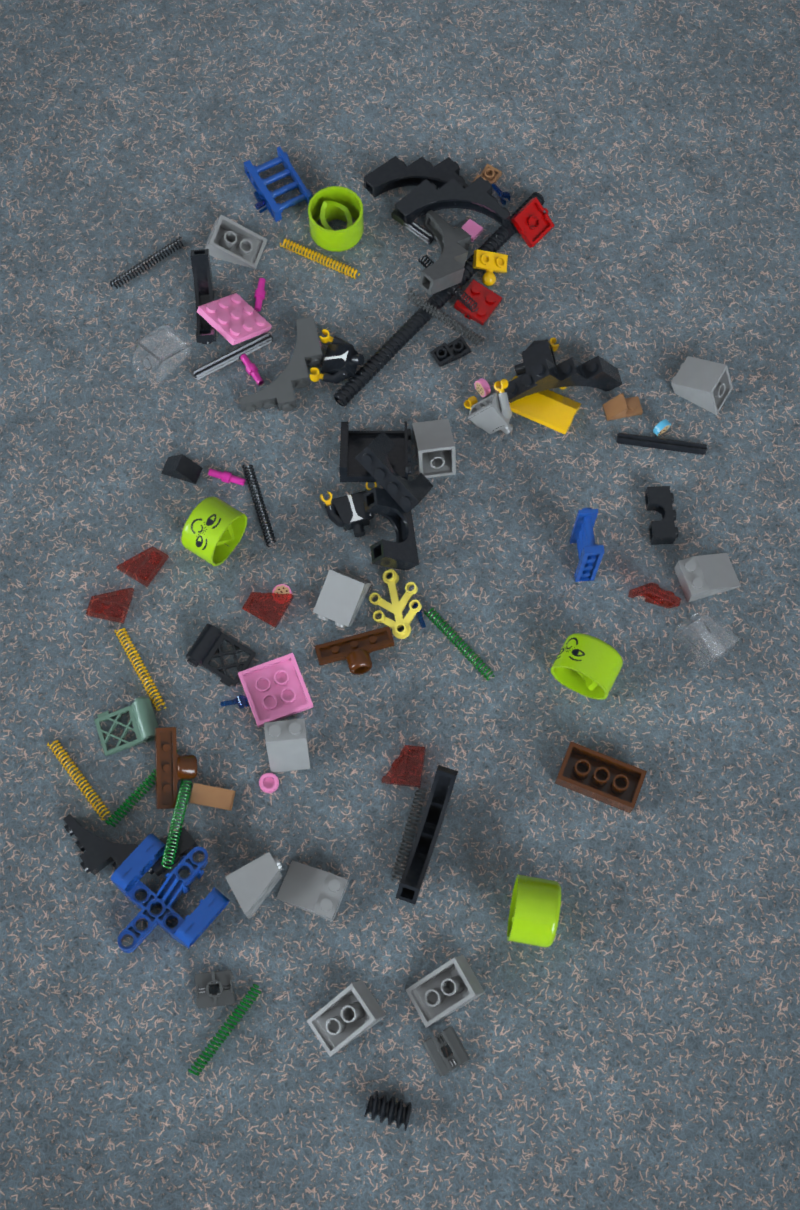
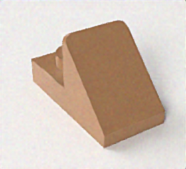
(621, 408)

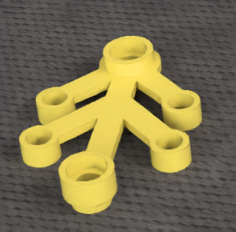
(397, 606)

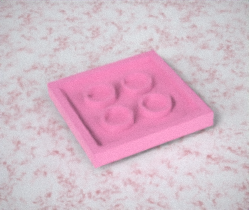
(234, 318)
(275, 689)

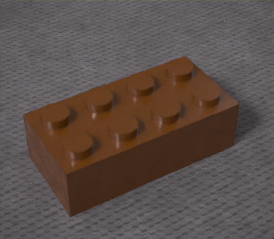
(600, 777)

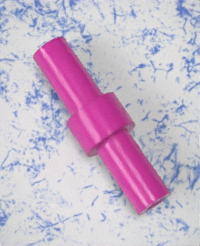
(259, 294)
(251, 369)
(226, 477)

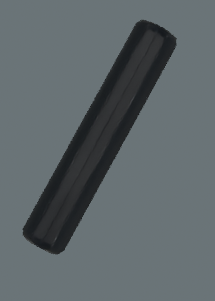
(415, 228)

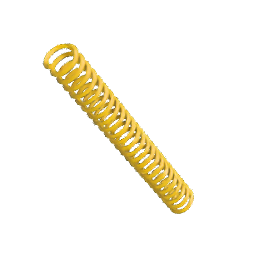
(318, 256)
(143, 668)
(87, 784)

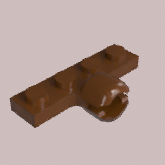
(355, 649)
(170, 767)

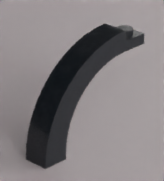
(203, 293)

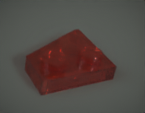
(111, 605)
(407, 768)

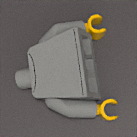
(493, 411)

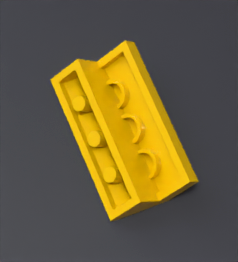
(547, 409)

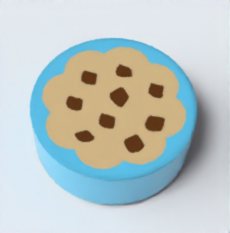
(661, 427)

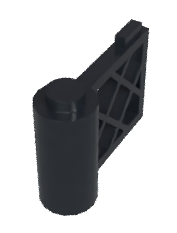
(207, 645)

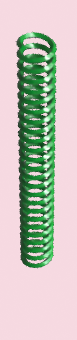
(460, 644)
(129, 801)
(173, 824)
(222, 1027)

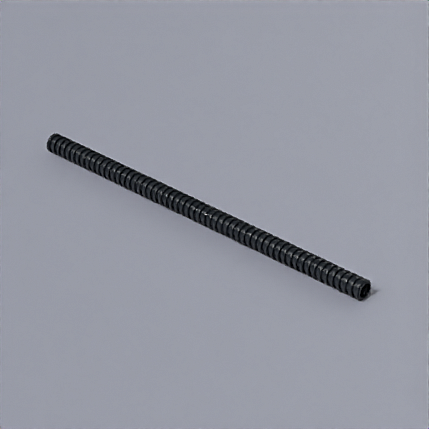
(421, 317)

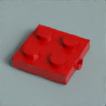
(532, 222)
(486, 302)

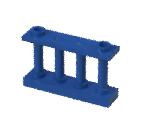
(269, 196)
(588, 552)

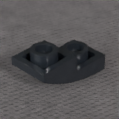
(450, 352)

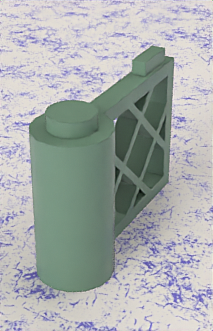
(143, 721)

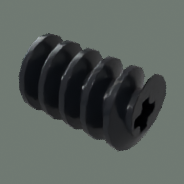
(389, 1110)

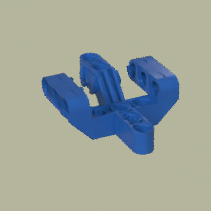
(128, 881)

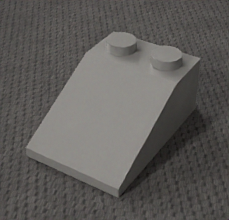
(235, 243)
(706, 575)
(313, 890)
(445, 990)
(346, 1017)

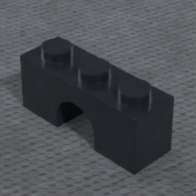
(661, 500)

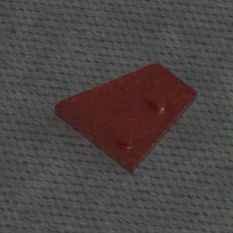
(144, 565)
(656, 595)
(268, 606)

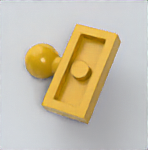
(491, 263)

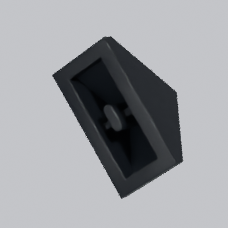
(182, 468)

